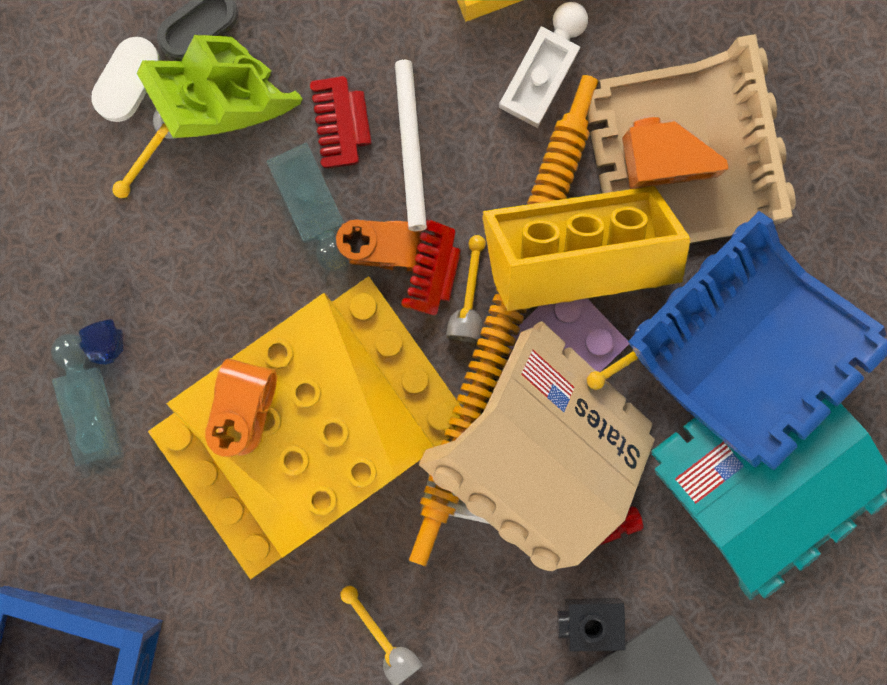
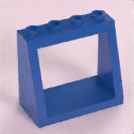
(130, 632)

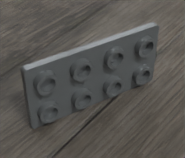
(652, 657)

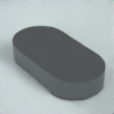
(192, 19)

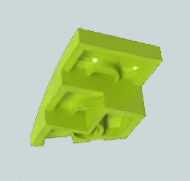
(213, 89)

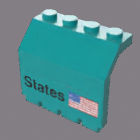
(780, 516)

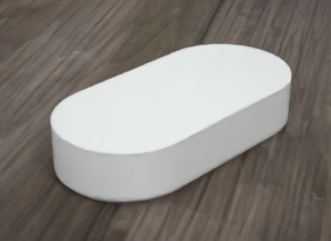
(119, 87)

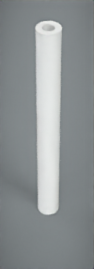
(410, 146)

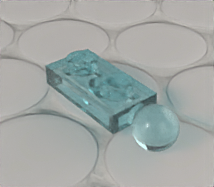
(309, 203)
(83, 404)

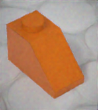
(667, 155)

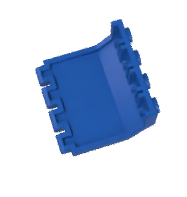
(758, 345)

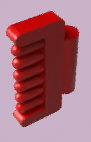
(350, 118)
(439, 272)

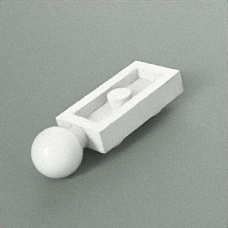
(545, 65)

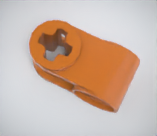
(388, 246)
(242, 401)

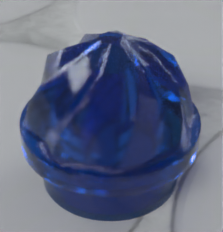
(101, 342)

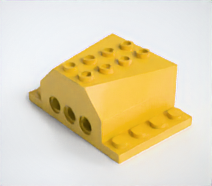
(344, 421)

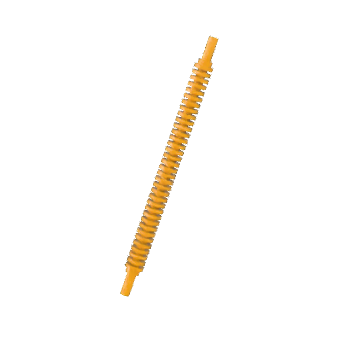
(552, 185)

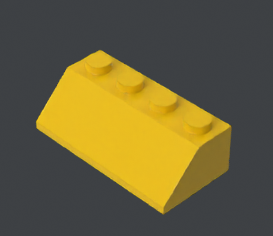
(584, 247)

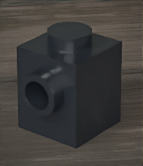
(592, 624)

